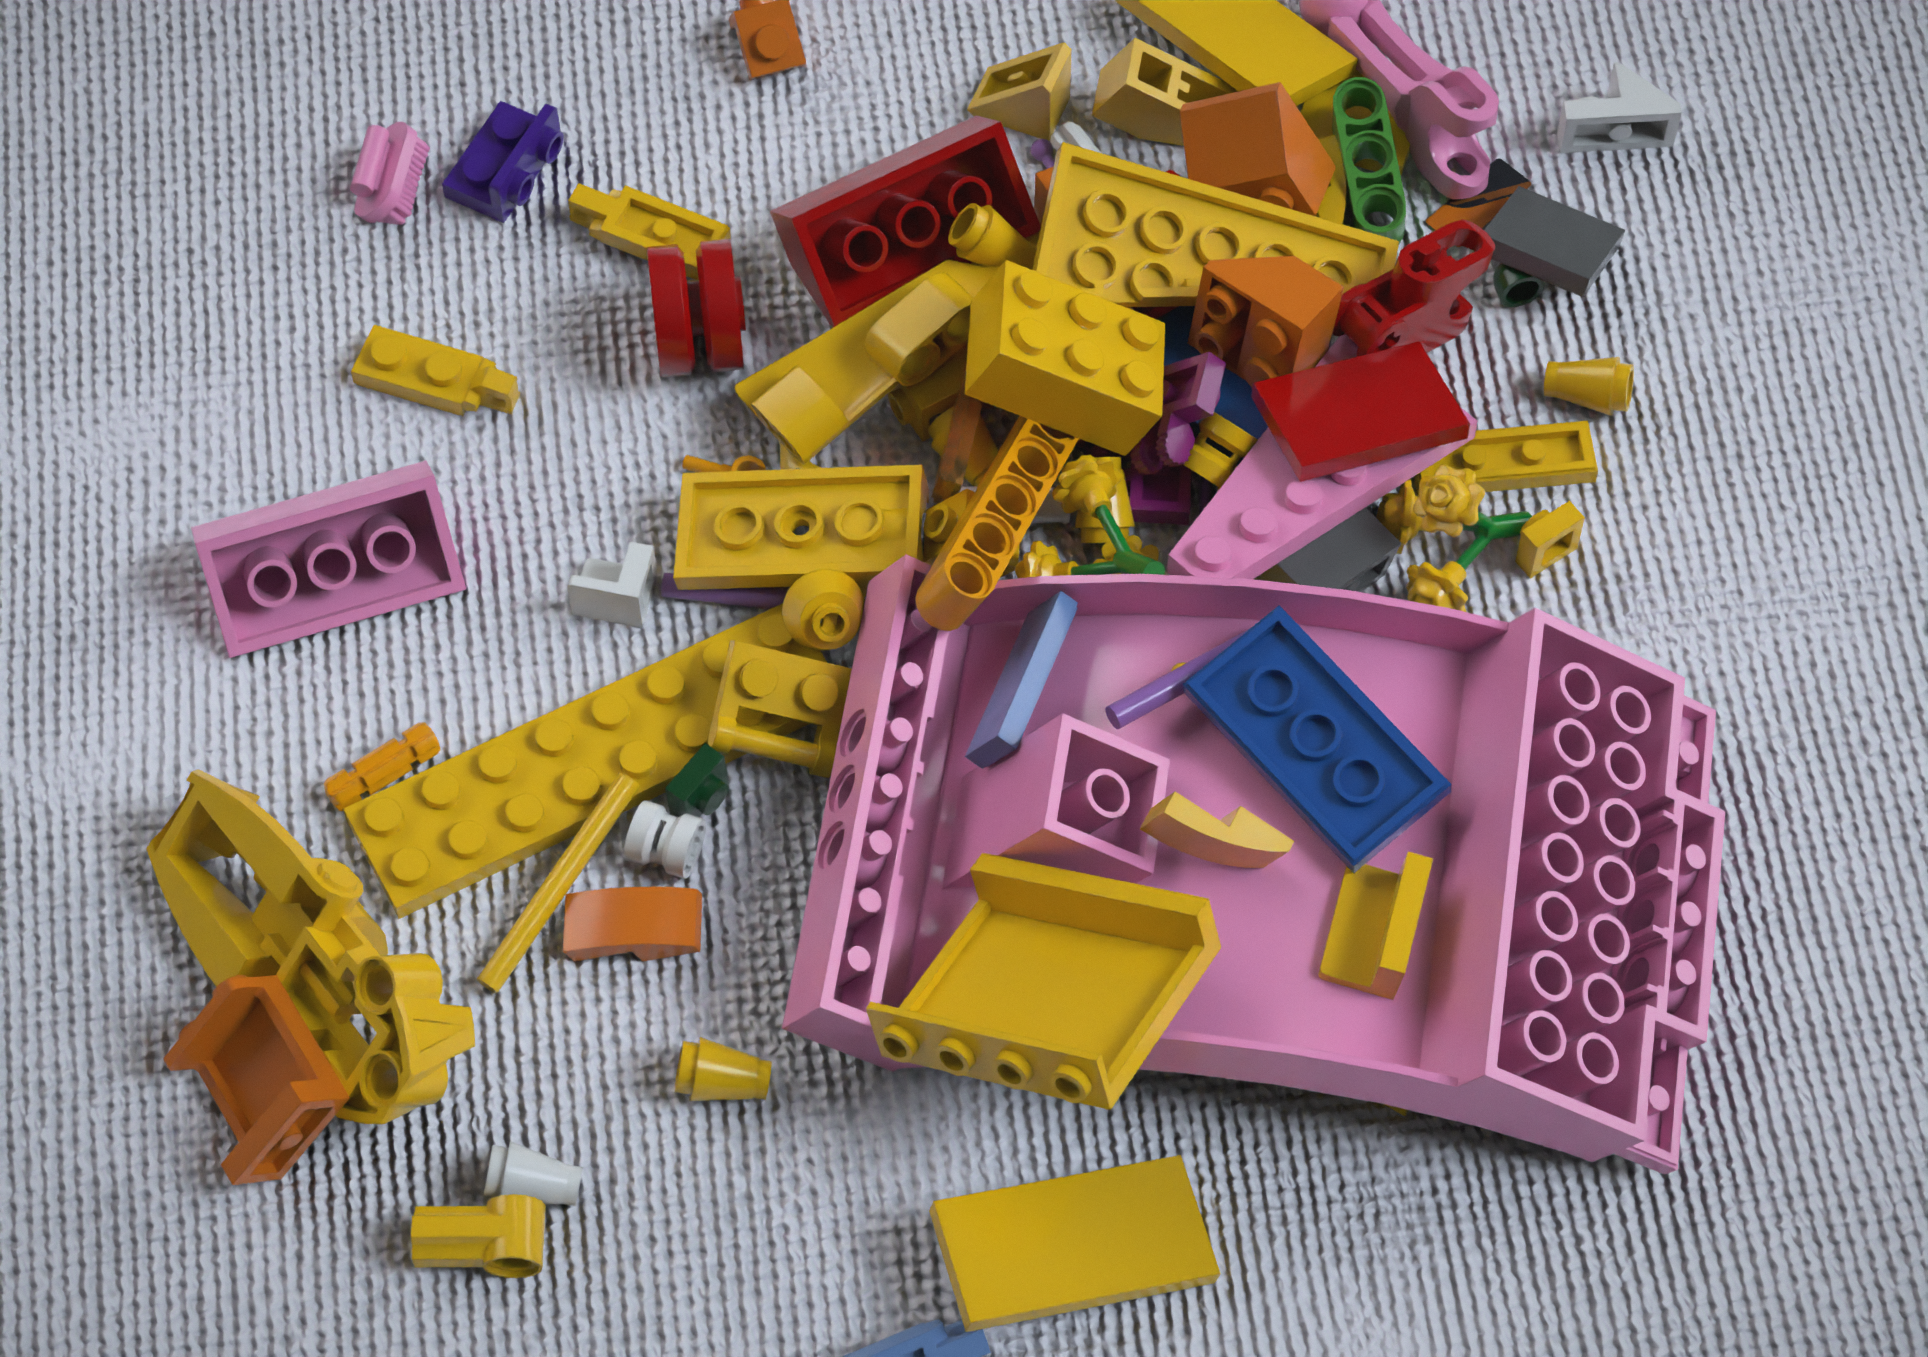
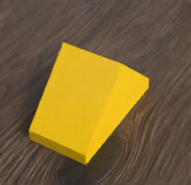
(1027, 91)

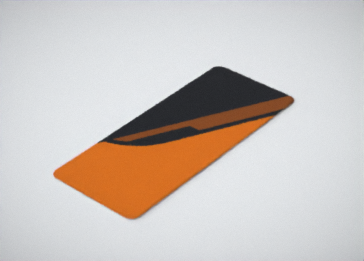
(1483, 207)

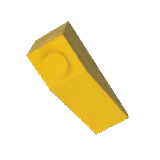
(1146, 89)

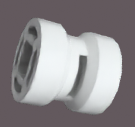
(665, 839)

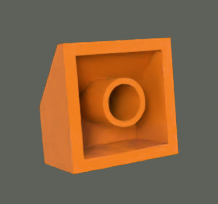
(1257, 148)

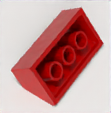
(895, 215)

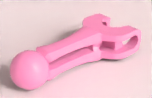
(1420, 93)

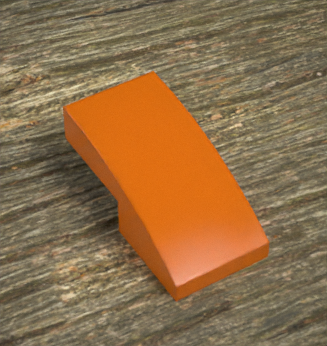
(632, 919)

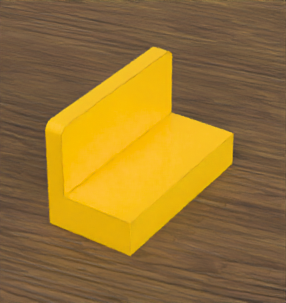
(1375, 926)

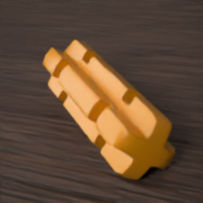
(382, 766)

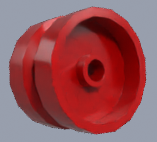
(696, 308)

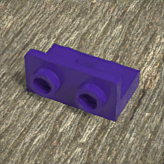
(504, 160)

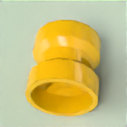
(1209, 461)

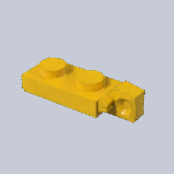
(639, 220)
(432, 374)

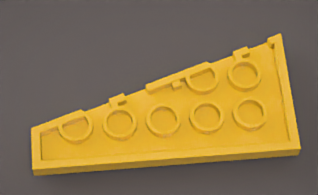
(1150, 233)

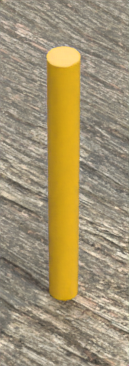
(558, 883)

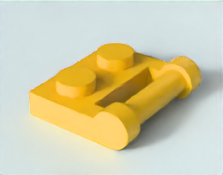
(785, 688)

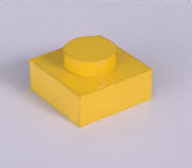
(1548, 538)

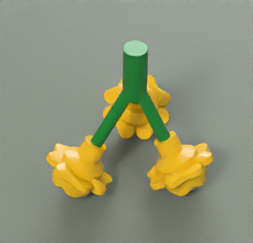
(1089, 486)
(1448, 505)

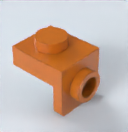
(767, 37)

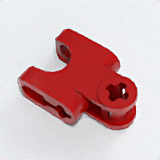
(1418, 294)

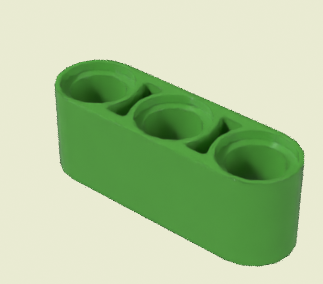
(1369, 140)

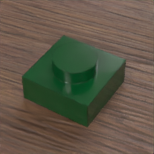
(699, 784)

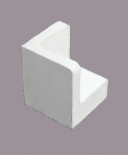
(614, 589)

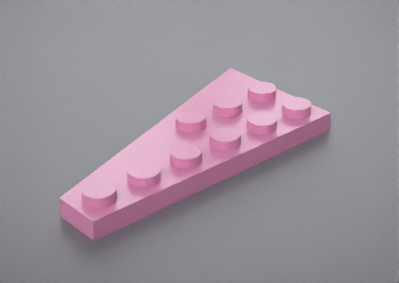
(1270, 514)

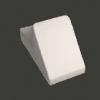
(1630, 118)

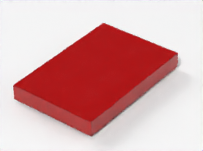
(1360, 411)

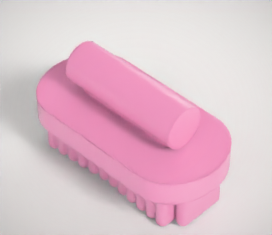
(388, 173)

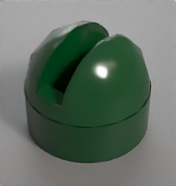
(1516, 287)

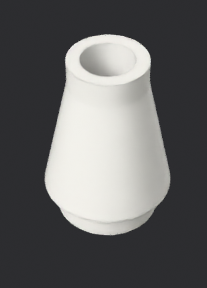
(531, 1174)

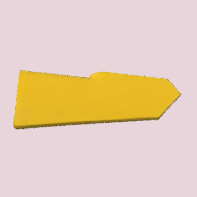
(848, 369)

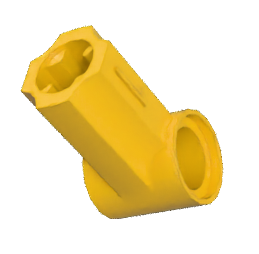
(500, 1237)

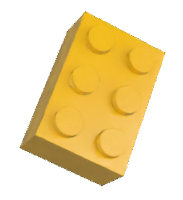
(1065, 358)

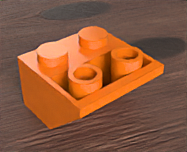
(1264, 315)

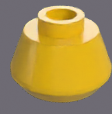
(823, 596)

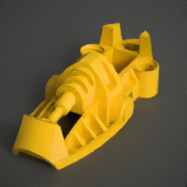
(317, 945)

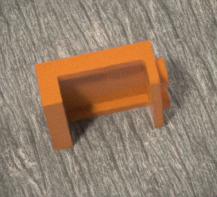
(261, 1075)

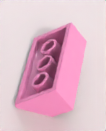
(328, 558)

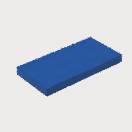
(1317, 738)

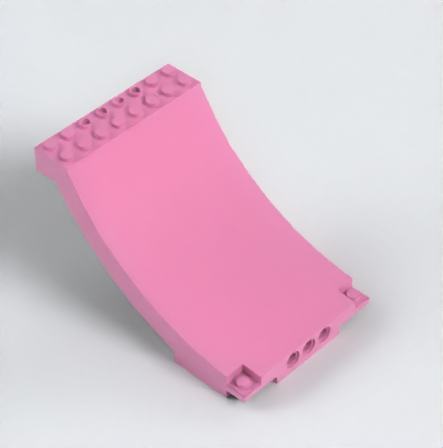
(1561, 898)

